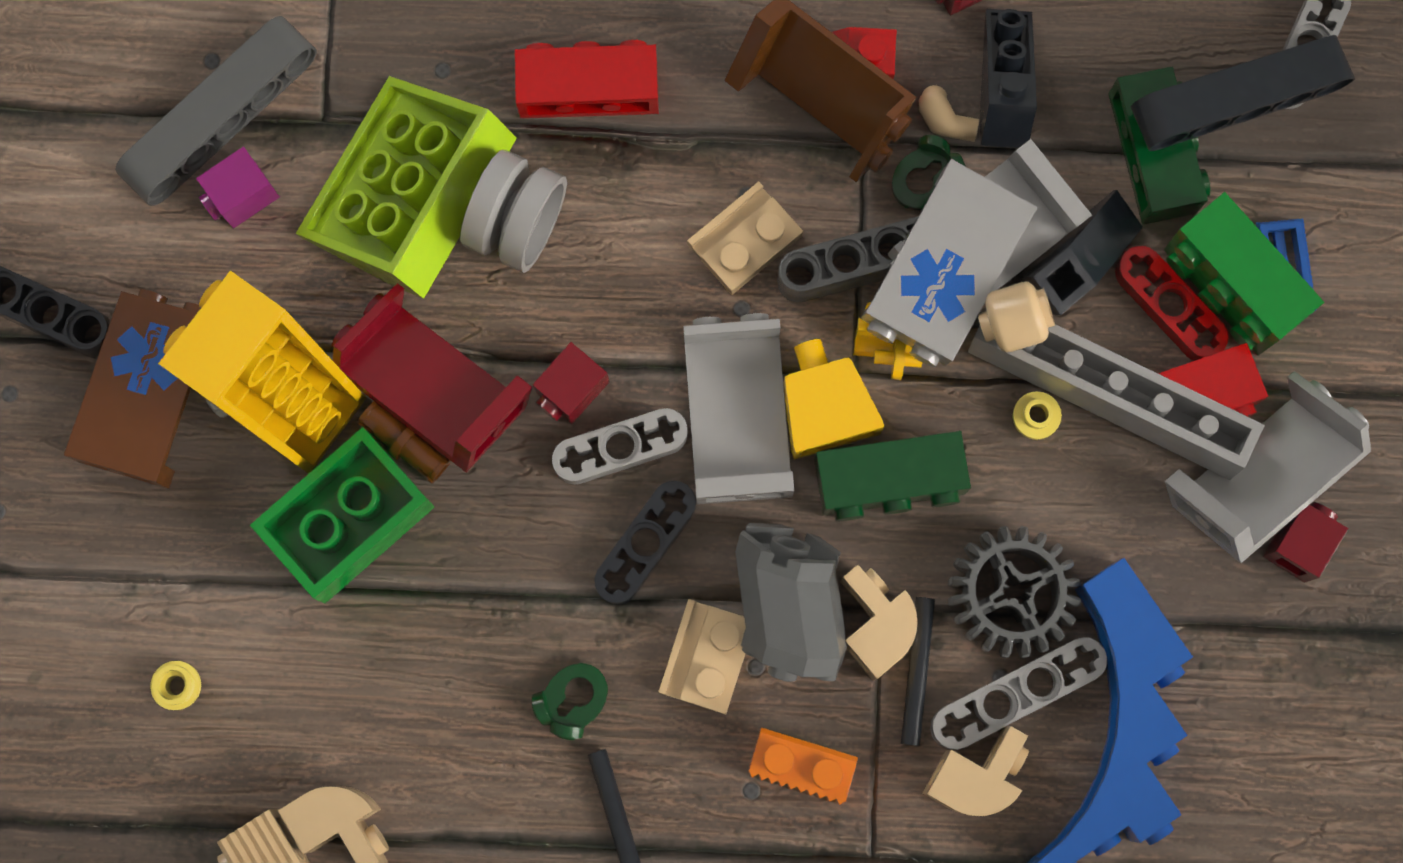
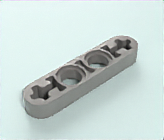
(1016, 689)

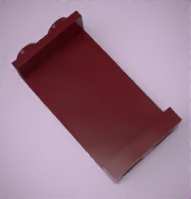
(427, 381)

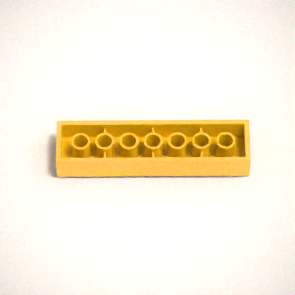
(263, 371)

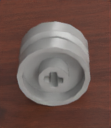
(513, 210)

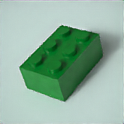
(1241, 275)
(342, 516)

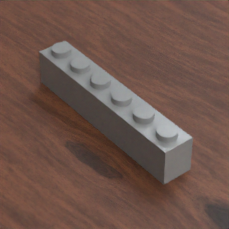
(1131, 398)

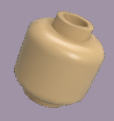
(1016, 317)

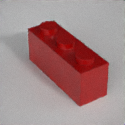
(586, 80)

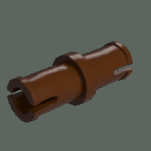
(403, 442)

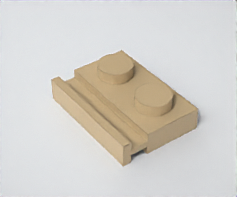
(745, 238)
(705, 657)

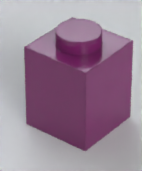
(236, 188)

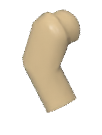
(941, 117)

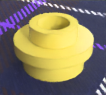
(1026, 425)
(161, 685)

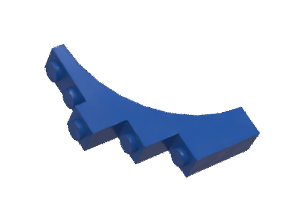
(1140, 725)

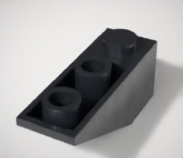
(1007, 79)
(1084, 254)

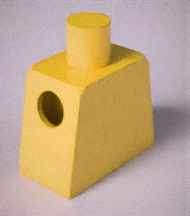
(827, 403)

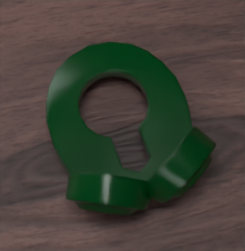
(929, 150)
(573, 724)

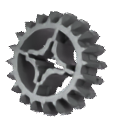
(1025, 613)

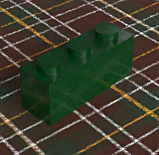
(1165, 180)
(892, 475)

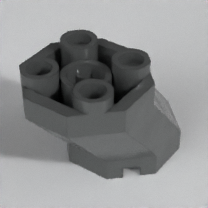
(791, 602)

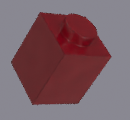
(569, 384)
(1307, 542)

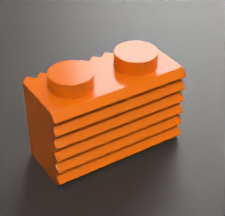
(802, 766)

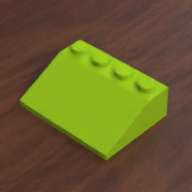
(405, 184)

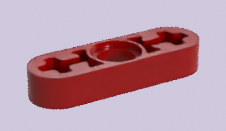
(1173, 283)

